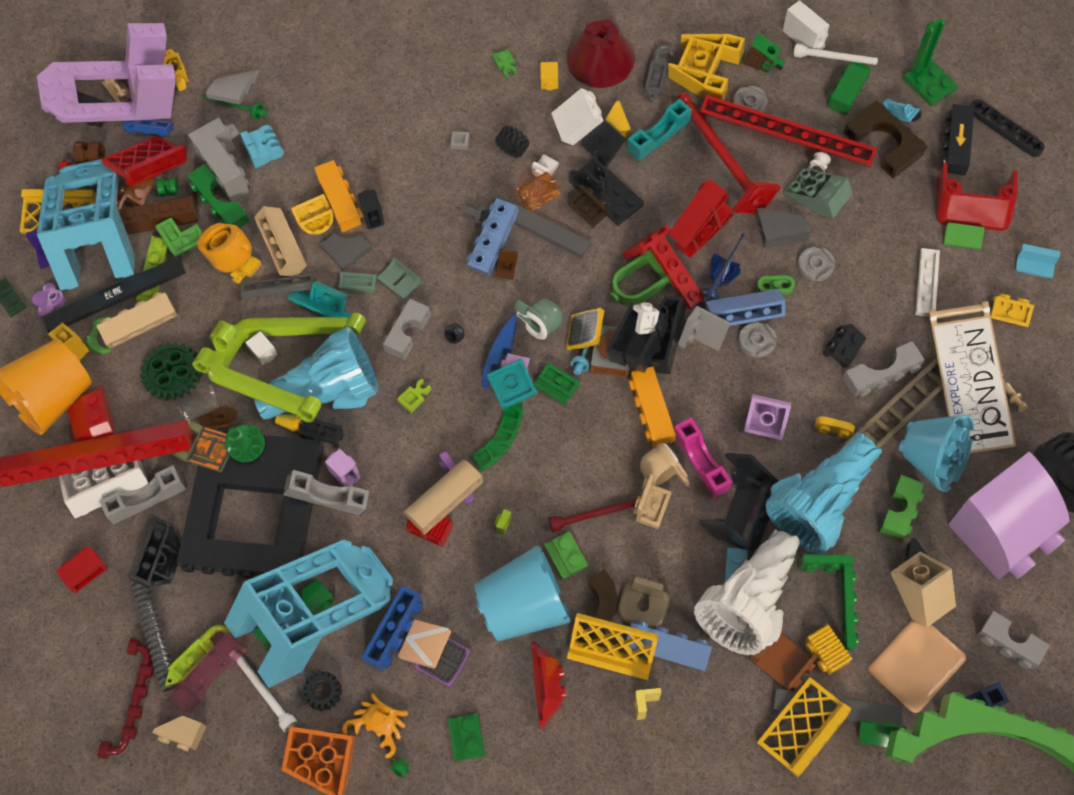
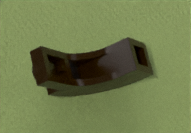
(606, 593)

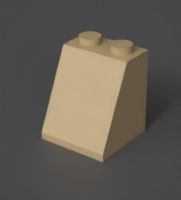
(925, 588)

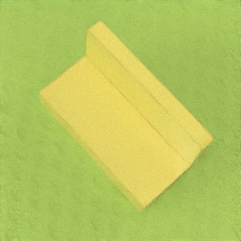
(642, 697)

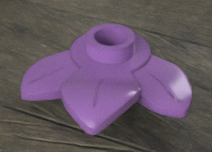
(48, 299)

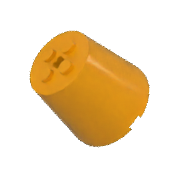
(43, 384)

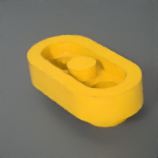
(829, 425)

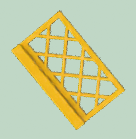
(35, 196)
(609, 657)
(821, 736)

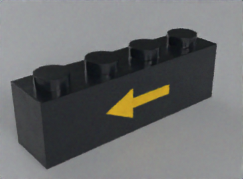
(959, 139)

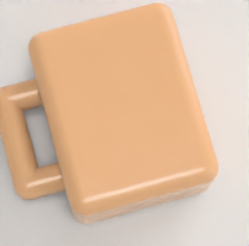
(916, 664)

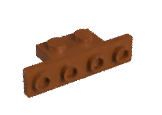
(134, 195)

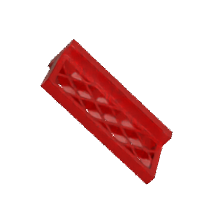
(146, 167)

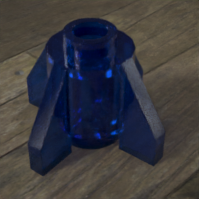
(731, 272)

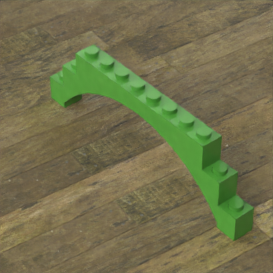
(967, 716)

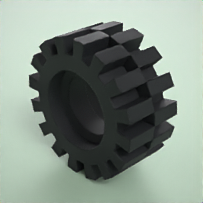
(512, 141)
(313, 682)

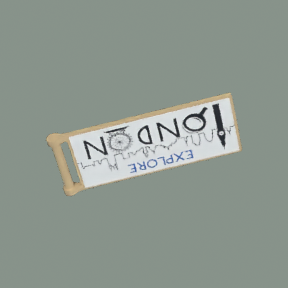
(973, 375)

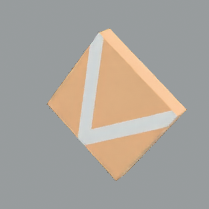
(424, 644)

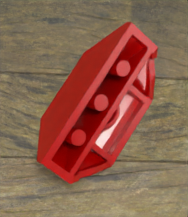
(91, 415)
(547, 684)

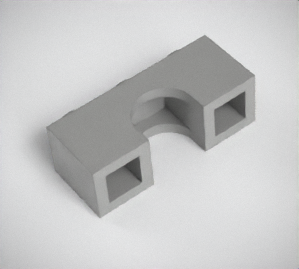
(411, 315)
(995, 633)

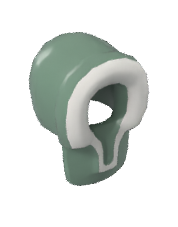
(545, 317)

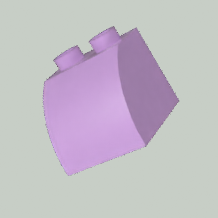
(1013, 518)

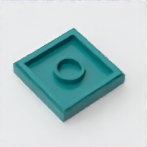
(512, 384)

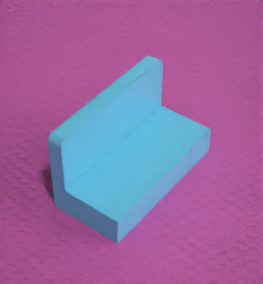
(1037, 261)

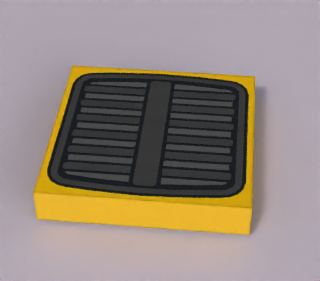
(585, 329)

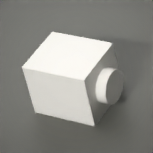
(261, 348)

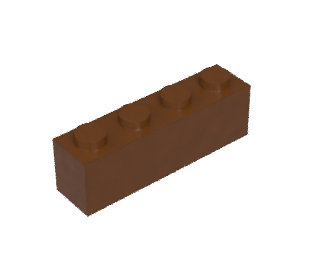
(145, 217)

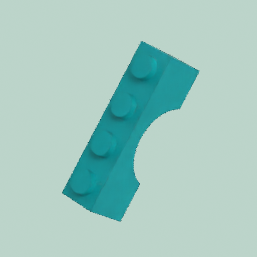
(673, 120)

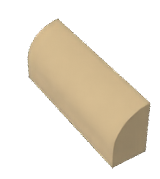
(443, 496)

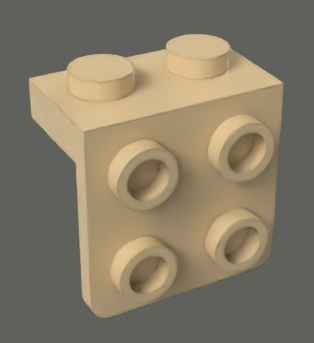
(651, 504)

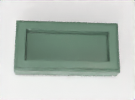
(357, 282)

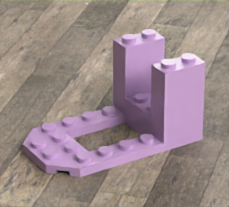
(148, 80)

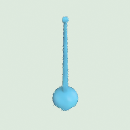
(580, 363)

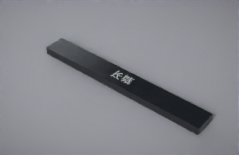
(115, 294)

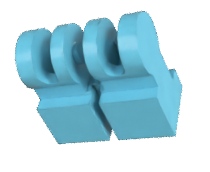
(262, 145)

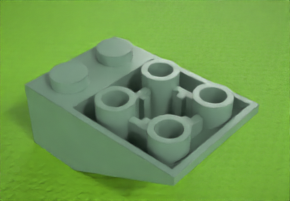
(820, 191)

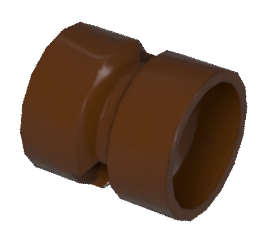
(88, 152)

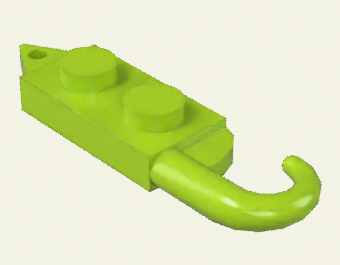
(193, 655)

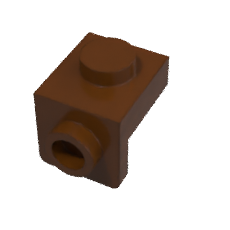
(506, 264)

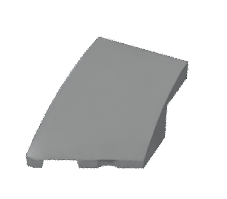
(232, 87)

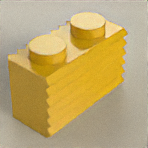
(828, 649)

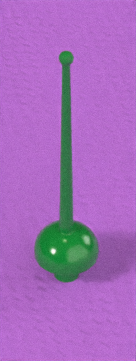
(256, 110)

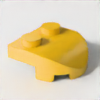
(314, 215)

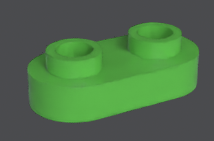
(776, 282)

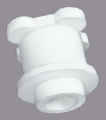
(820, 161)

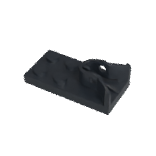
(619, 198)

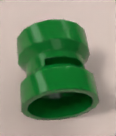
(167, 186)

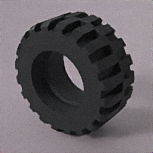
(1058, 460)

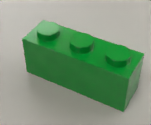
(848, 87)

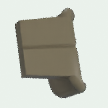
(632, 593)

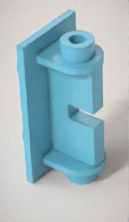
(902, 111)

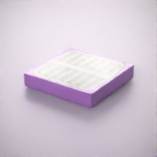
(449, 664)

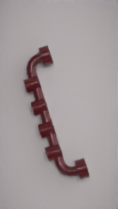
(134, 710)

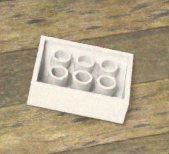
(86, 488)

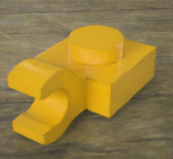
(248, 269)

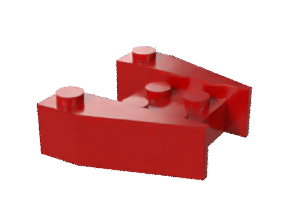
(702, 218)

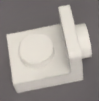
(544, 165)
(646, 318)

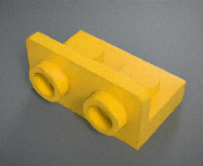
(1011, 311)

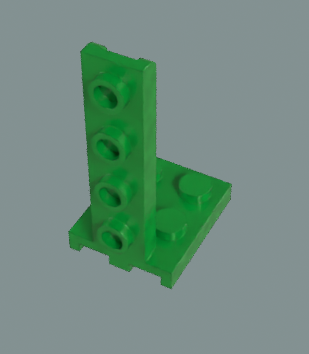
(925, 74)
(830, 564)

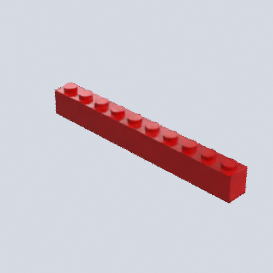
(788, 131)
(95, 453)

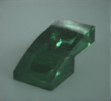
(10, 299)

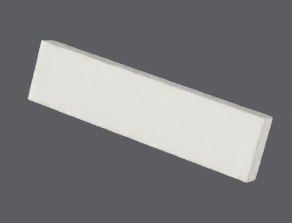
(927, 281)

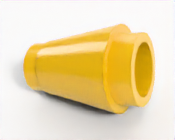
(289, 421)

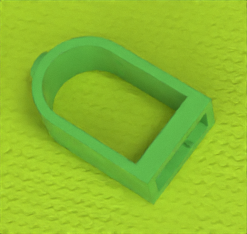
(618, 296)

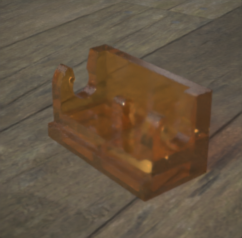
(538, 191)

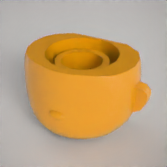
(225, 247)

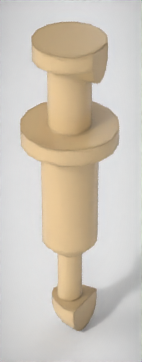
(1014, 397)

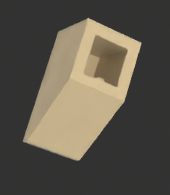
(182, 731)

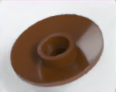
(219, 418)

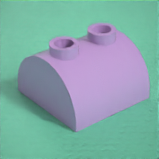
(767, 417)

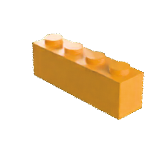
(338, 196)
(652, 407)

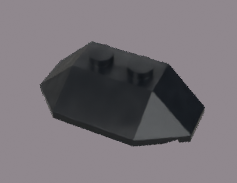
(156, 555)

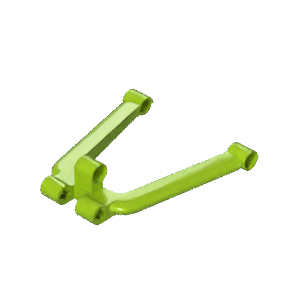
(229, 338)

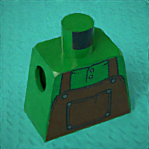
(763, 55)

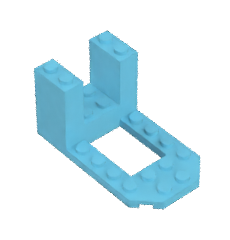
(89, 224)
(285, 619)

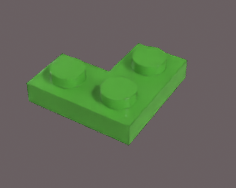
(178, 241)

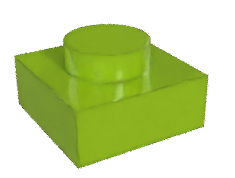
(503, 521)

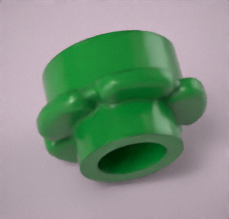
(399, 767)

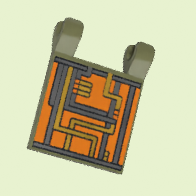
(207, 448)

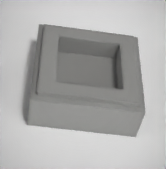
(459, 140)

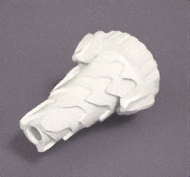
(743, 609)

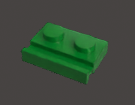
(556, 384)
(466, 737)

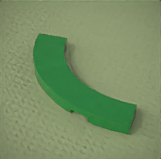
(502, 440)

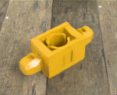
(174, 59)

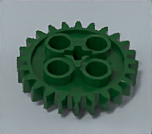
(165, 357)

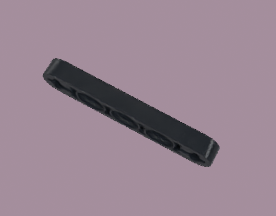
(1016, 130)

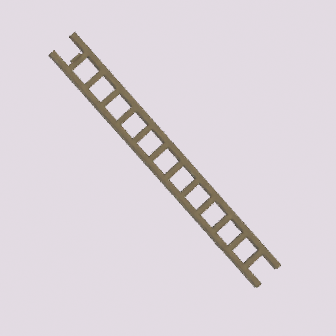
(902, 396)

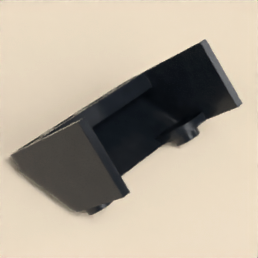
(748, 513)

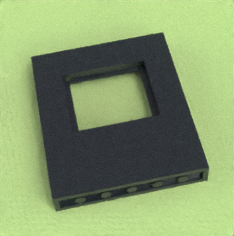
(263, 475)

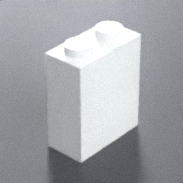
(805, 26)
(577, 116)

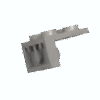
(704, 328)

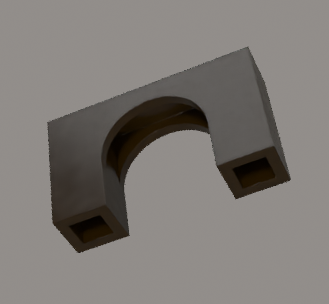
(878, 118)

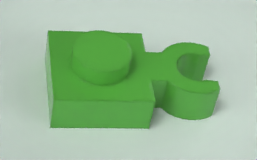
(504, 61)

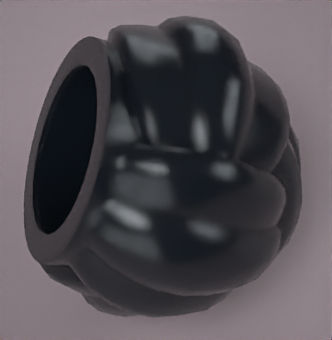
(454, 333)

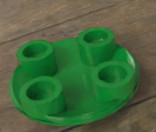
(244, 443)

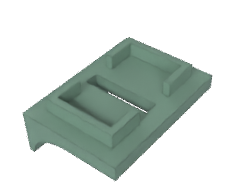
(394, 273)

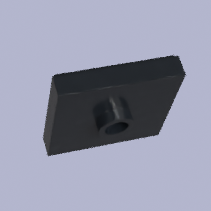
(605, 140)

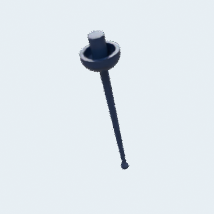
(711, 292)

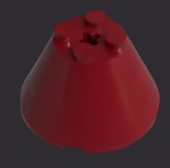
(600, 55)

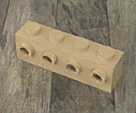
(280, 241)
(136, 320)

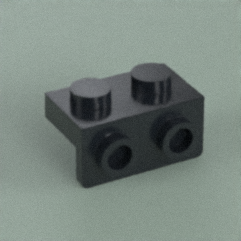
(845, 344)

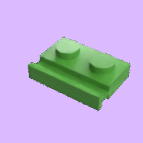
(566, 555)

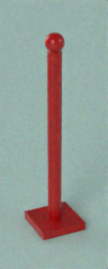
(756, 193)

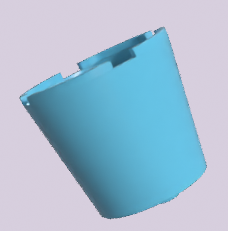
(521, 597)

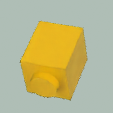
(549, 75)

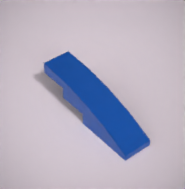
(500, 348)

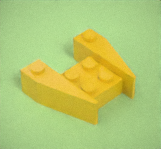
(701, 61)

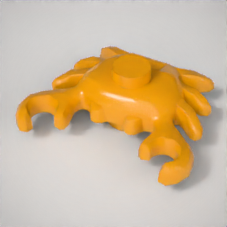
(379, 719)

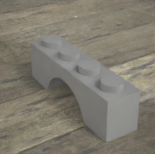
(863, 379)
(306, 488)
(126, 504)

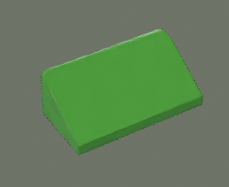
(963, 236)

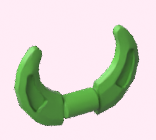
(92, 340)

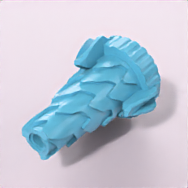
(334, 373)
(816, 503)

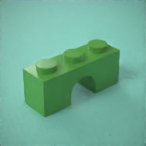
(908, 493)

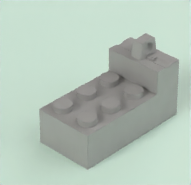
(212, 147)

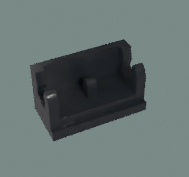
(322, 431)

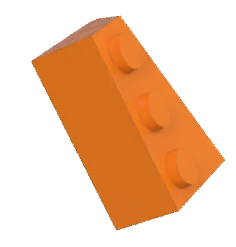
(319, 759)

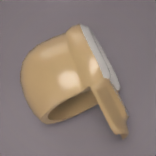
(662, 464)

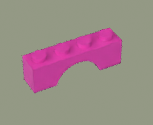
(693, 445)

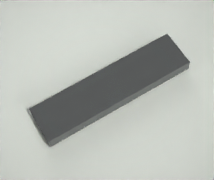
(277, 285)

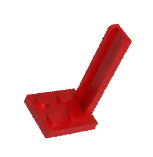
(669, 264)

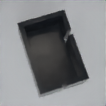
(635, 348)

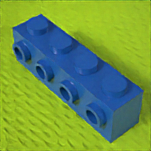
(392, 628)

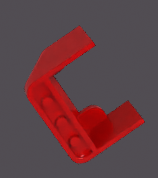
(975, 209)

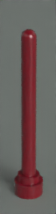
(557, 523)

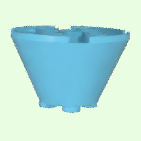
(939, 448)

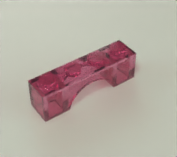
(194, 686)

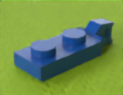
(161, 128)

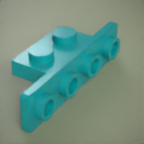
(322, 300)

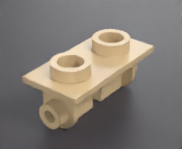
(117, 89)

